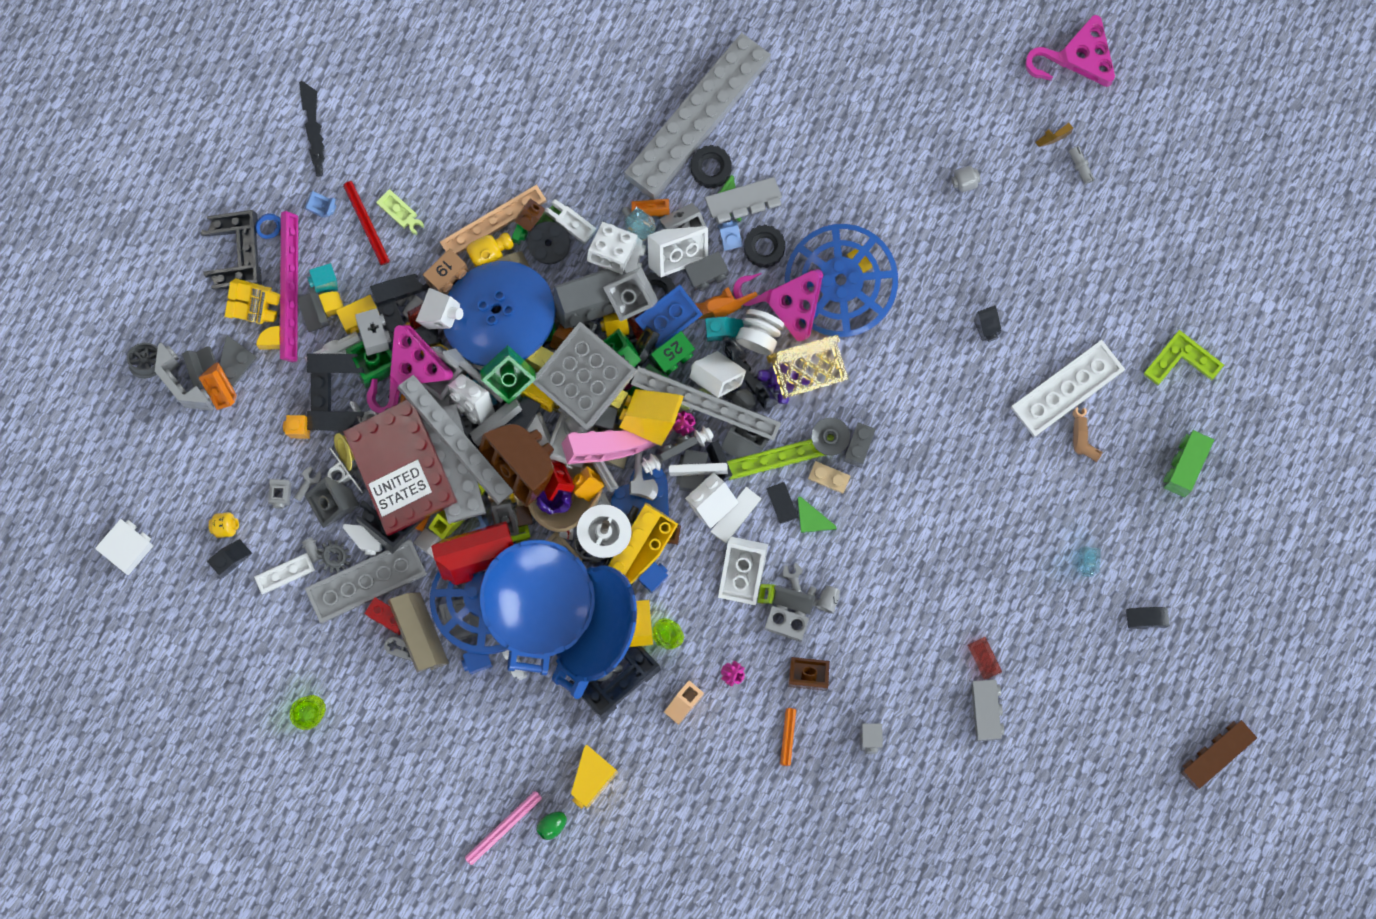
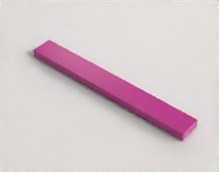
(289, 287)

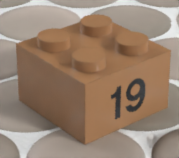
(445, 272)

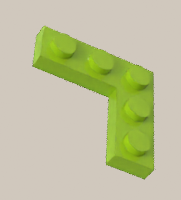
(1183, 347)

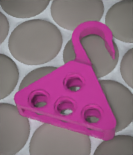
(1082, 43)
(798, 292)
(403, 356)

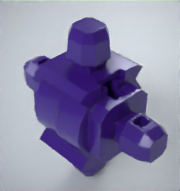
(770, 376)

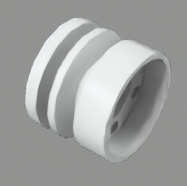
(760, 331)

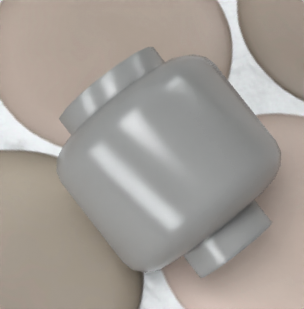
(966, 178)

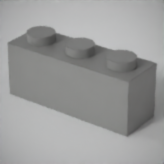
(987, 710)

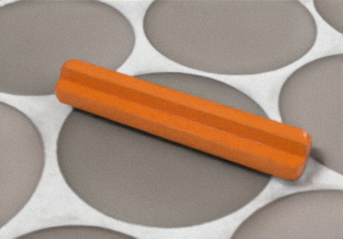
(788, 735)

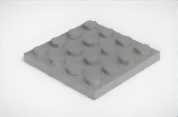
(584, 376)

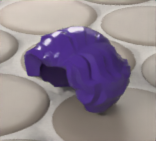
(560, 503)

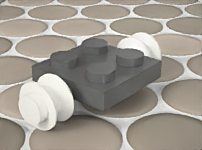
(682, 443)

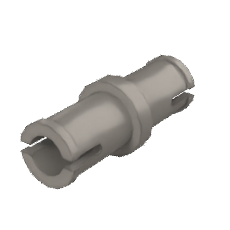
(1081, 165)

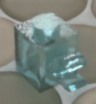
(640, 224)
(1089, 561)

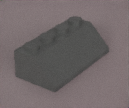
(584, 298)

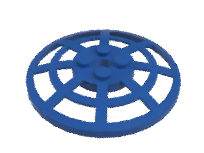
(854, 276)
(471, 599)

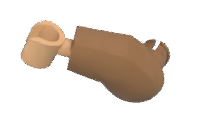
(1080, 436)

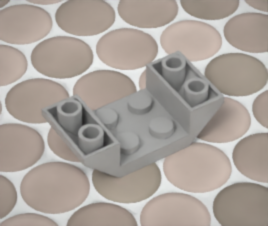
(165, 363)

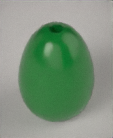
(551, 825)

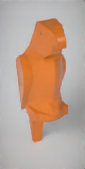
(722, 304)

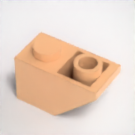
(684, 702)

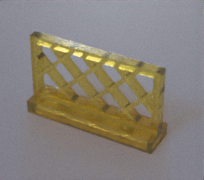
(801, 352)

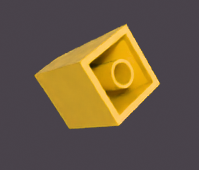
(650, 414)
(591, 778)

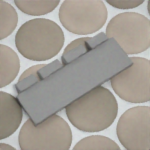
(739, 199)

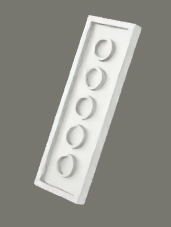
(1067, 388)

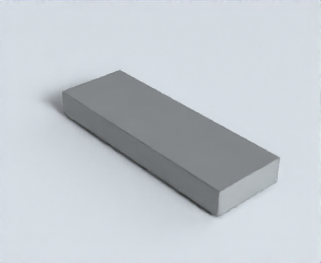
(496, 420)

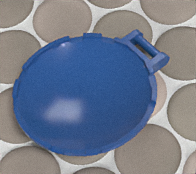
(536, 601)
(607, 635)

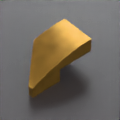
(1050, 138)

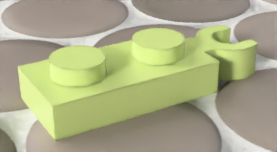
(399, 211)

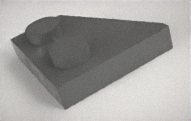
(235, 360)

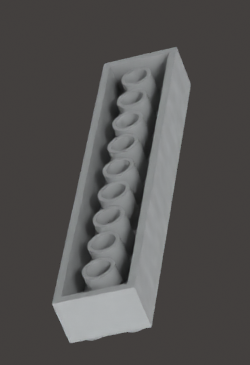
(697, 116)

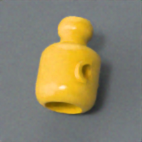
(488, 249)

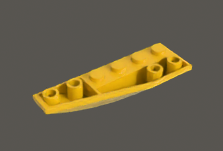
(648, 538)

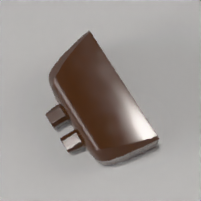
(519, 459)

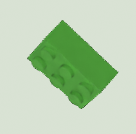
(1187, 463)

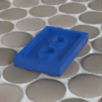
(670, 315)

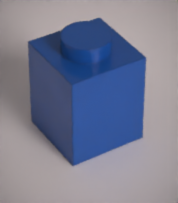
(653, 577)
(476, 662)

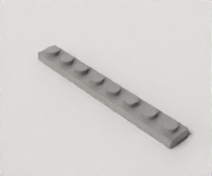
(708, 403)
(455, 439)

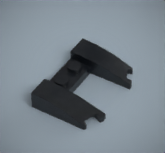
(243, 225)
(388, 293)
(320, 368)
(758, 388)
(372, 523)
(641, 669)

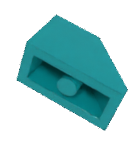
(323, 279)
(722, 327)

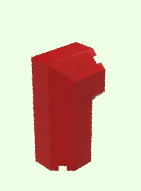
(470, 552)

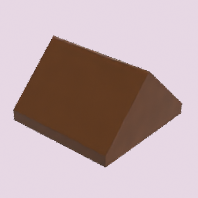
(809, 674)

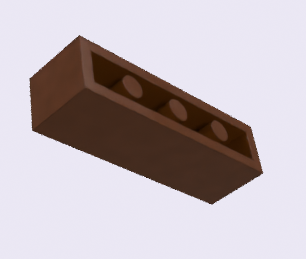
(1218, 755)

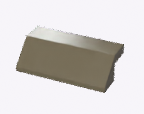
(418, 631)

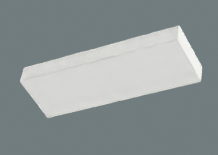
(698, 469)
(736, 516)
(284, 573)

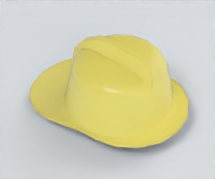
(343, 450)

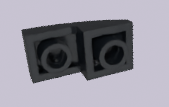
(1147, 617)

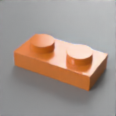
(656, 207)

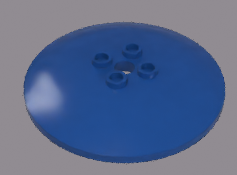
(522, 322)

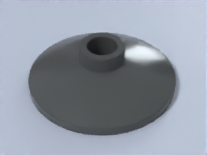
(832, 427)

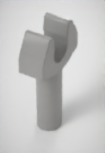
(307, 483)
(793, 577)

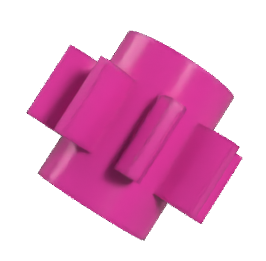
(684, 423)
(732, 673)

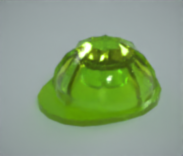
(667, 634)
(307, 712)

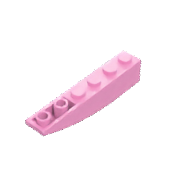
(603, 446)

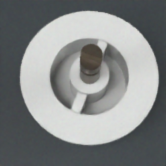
(603, 531)

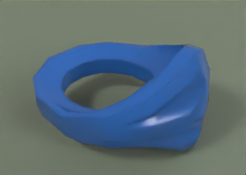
(268, 216)

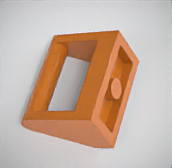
(218, 387)

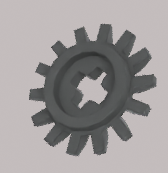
(333, 548)

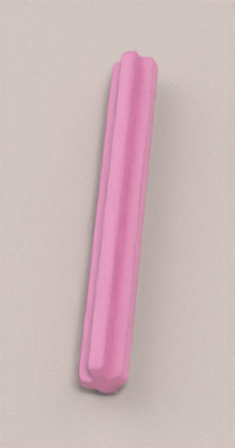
(503, 828)

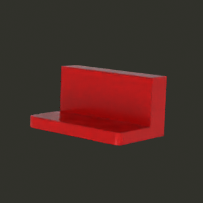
(559, 480)

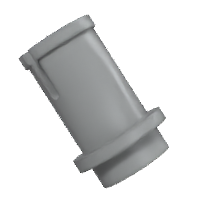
(311, 549)

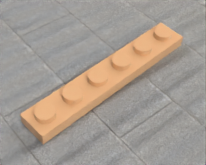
(491, 221)

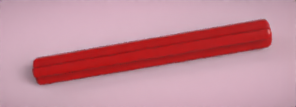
(366, 223)

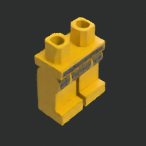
(251, 302)

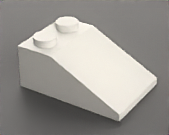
(676, 248)
(743, 570)

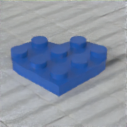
(624, 501)

